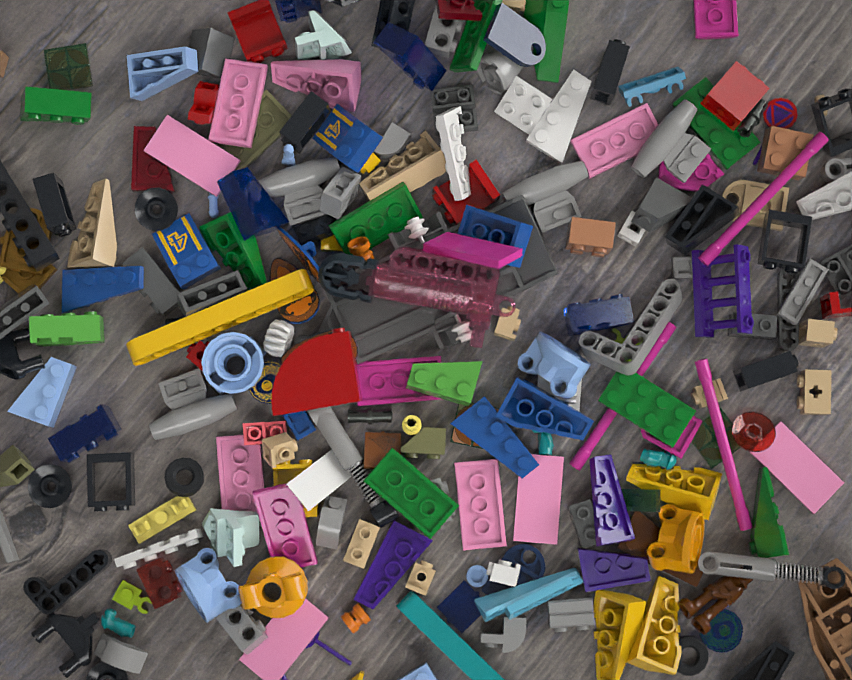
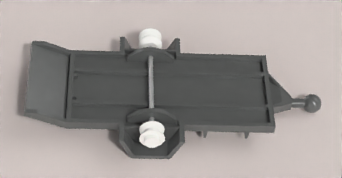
(390, 324)

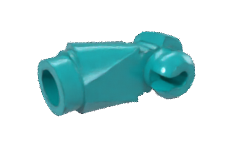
(545, 443)
(658, 458)
(117, 625)

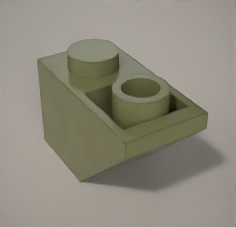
(427, 441)
(14, 467)

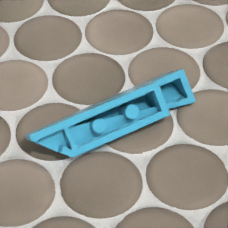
(526, 596)

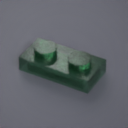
(642, 499)

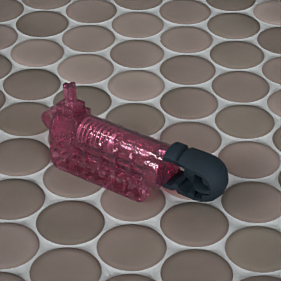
(421, 285)

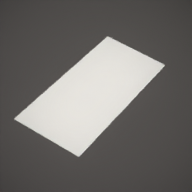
(319, 480)

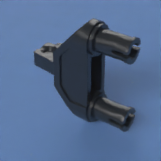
(9, 359)
(75, 632)

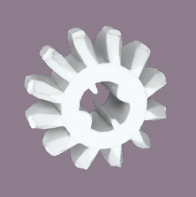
(278, 337)

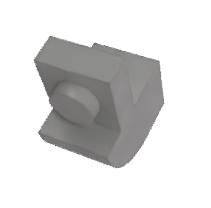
(393, 142)
(331, 522)
(511, 636)
(120, 654)

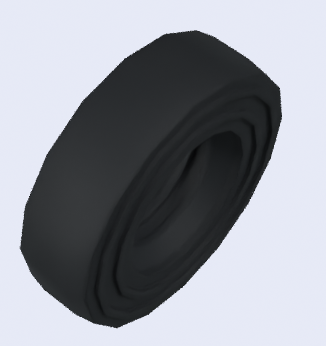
(184, 464)
(702, 656)

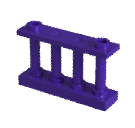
(703, 293)

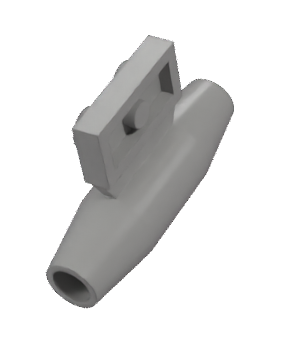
(672, 145)
(301, 187)
(549, 194)
(189, 406)

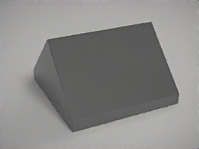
(212, 51)

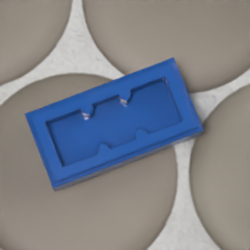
(299, 424)

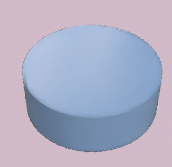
(476, 575)

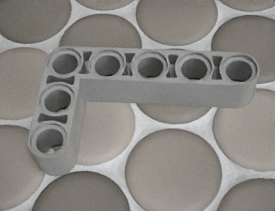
(638, 334)

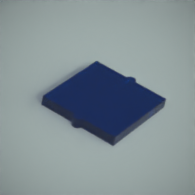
(460, 607)

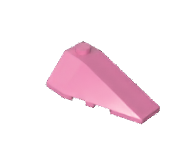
(332, 80)

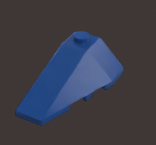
(538, 410)

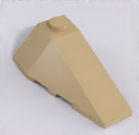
(97, 238)

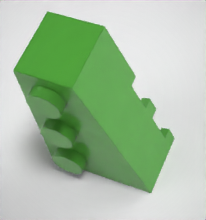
(66, 329)
(445, 380)

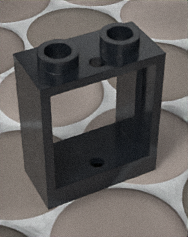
(610, 71)
(305, 122)
(843, 142)
(54, 204)
(791, 220)
(766, 370)
(120, 505)

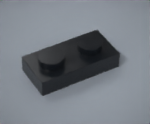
(314, 230)

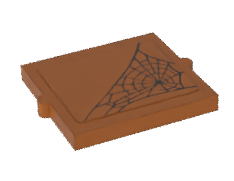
(378, 445)

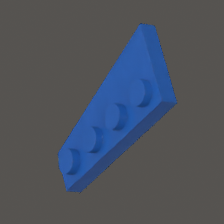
(96, 285)
(495, 437)

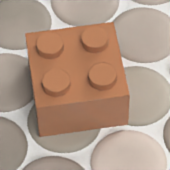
(780, 148)
(590, 236)

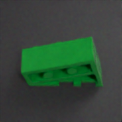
(55, 105)

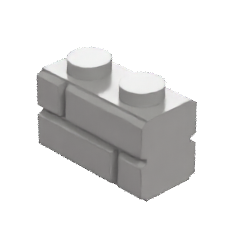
(570, 613)

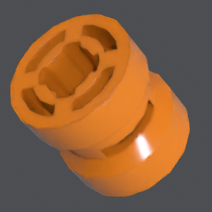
(360, 247)
(360, 616)

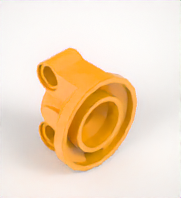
(678, 540)
(285, 574)

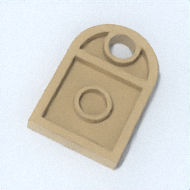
(748, 191)

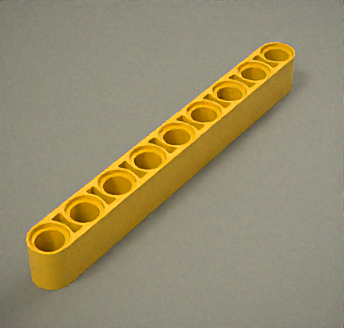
(219, 317)

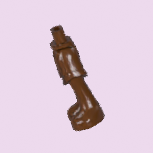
(723, 591)

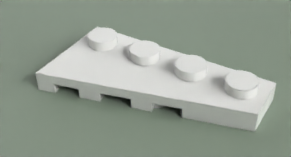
(558, 122)
(454, 152)
(828, 200)
(150, 553)

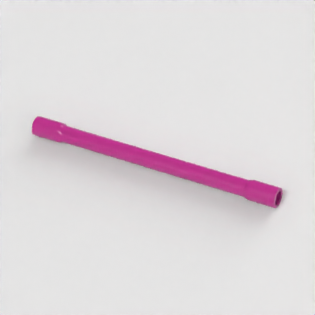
(810, 149)
(585, 451)
(741, 510)

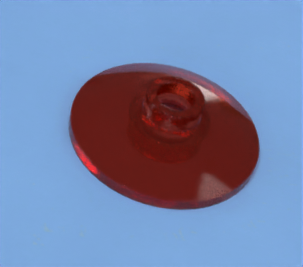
(757, 424)

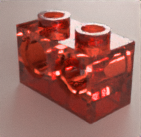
(154, 585)

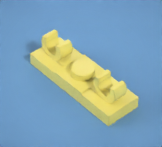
(161, 518)

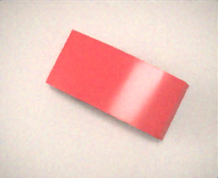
(255, 432)

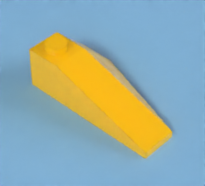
(682, 488)
(617, 627)
(658, 637)

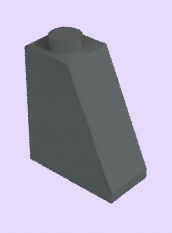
(660, 206)

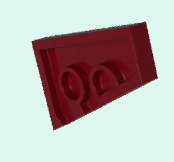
(458, 10)
(146, 170)

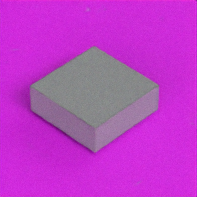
(682, 267)

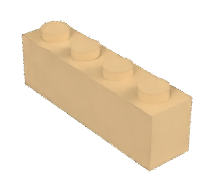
(414, 167)

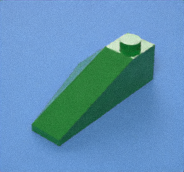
(551, 20)
(766, 535)

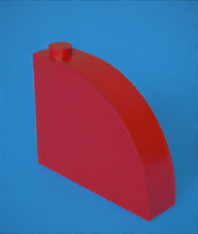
(317, 375)

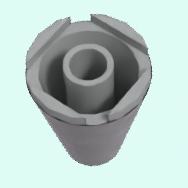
(498, 71)

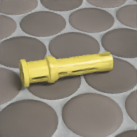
(411, 430)

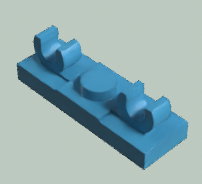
(652, 84)

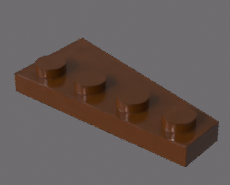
(645, 534)

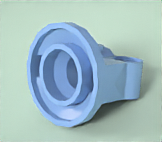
(221, 350)
(554, 363)
(207, 586)

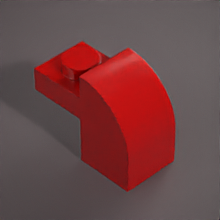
(204, 103)

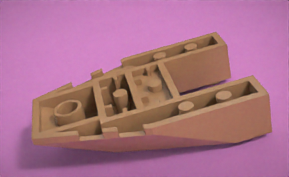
(830, 622)

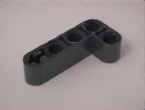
(72, 578)

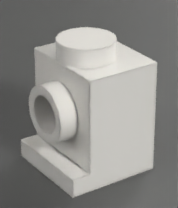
(629, 235)
(503, 572)

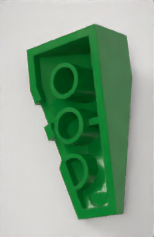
(225, 238)

